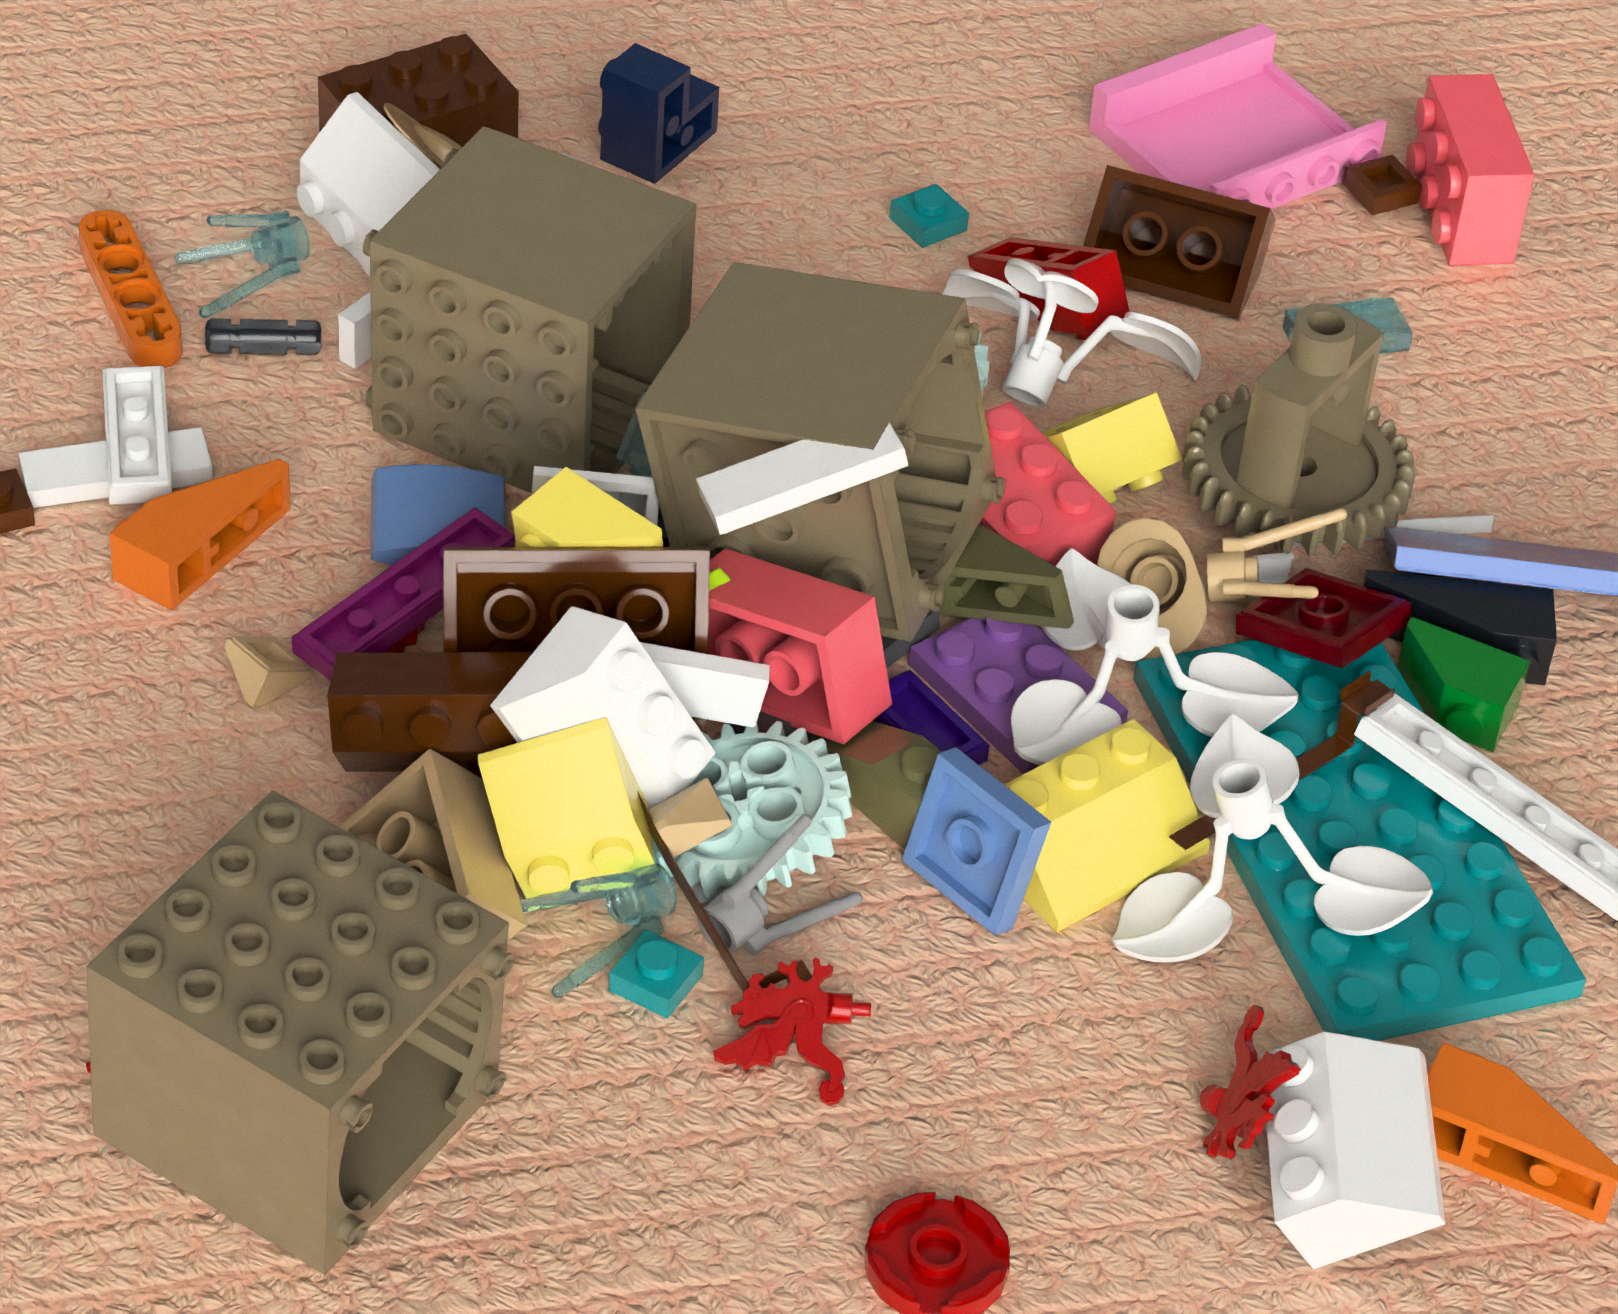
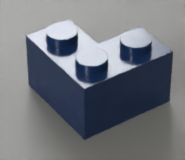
(653, 113)

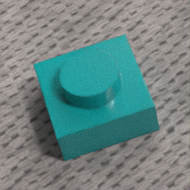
(929, 215)
(656, 973)

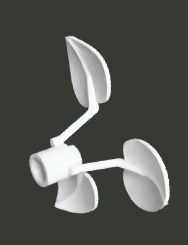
(1038, 363)
(1124, 620)
(1242, 784)

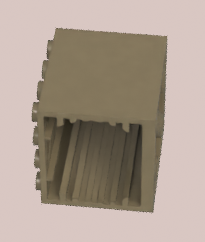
(524, 308)
(831, 364)
(296, 1029)

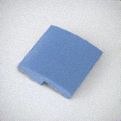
(422, 500)

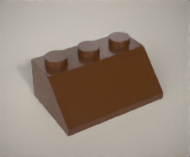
(1181, 240)
(402, 704)

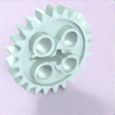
(765, 788)

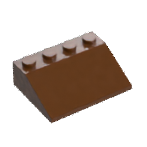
(518, 594)

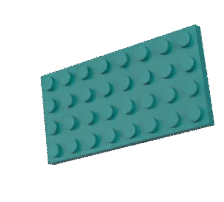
(1460, 957)

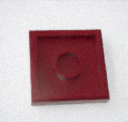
(1330, 628)

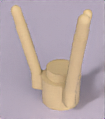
(1236, 577)

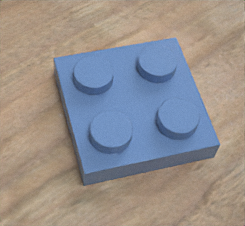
(976, 841)

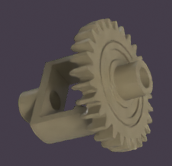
(1304, 441)

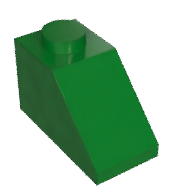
(1462, 682)

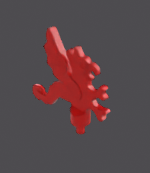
(799, 1011)
(1241, 1107)

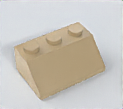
(443, 827)

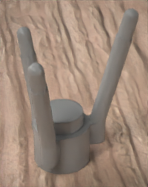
(741, 909)

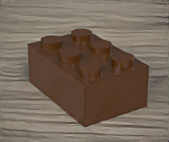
(438, 85)

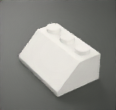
(359, 174)
(600, 670)
(1353, 1147)

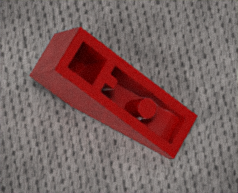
(1088, 265)

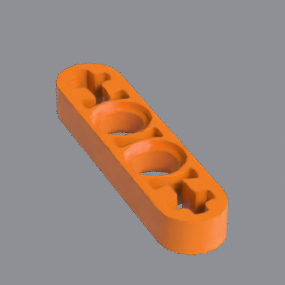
(129, 288)

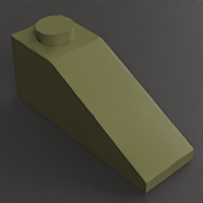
(1006, 584)
(886, 775)

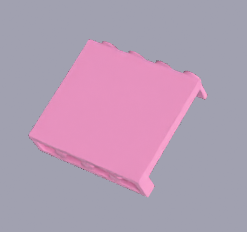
(1230, 123)

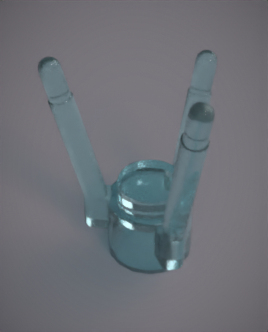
(278, 242)
(630, 896)

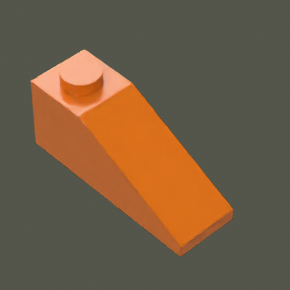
(194, 532)
(1511, 1135)

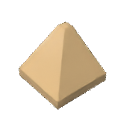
(264, 668)
(690, 817)

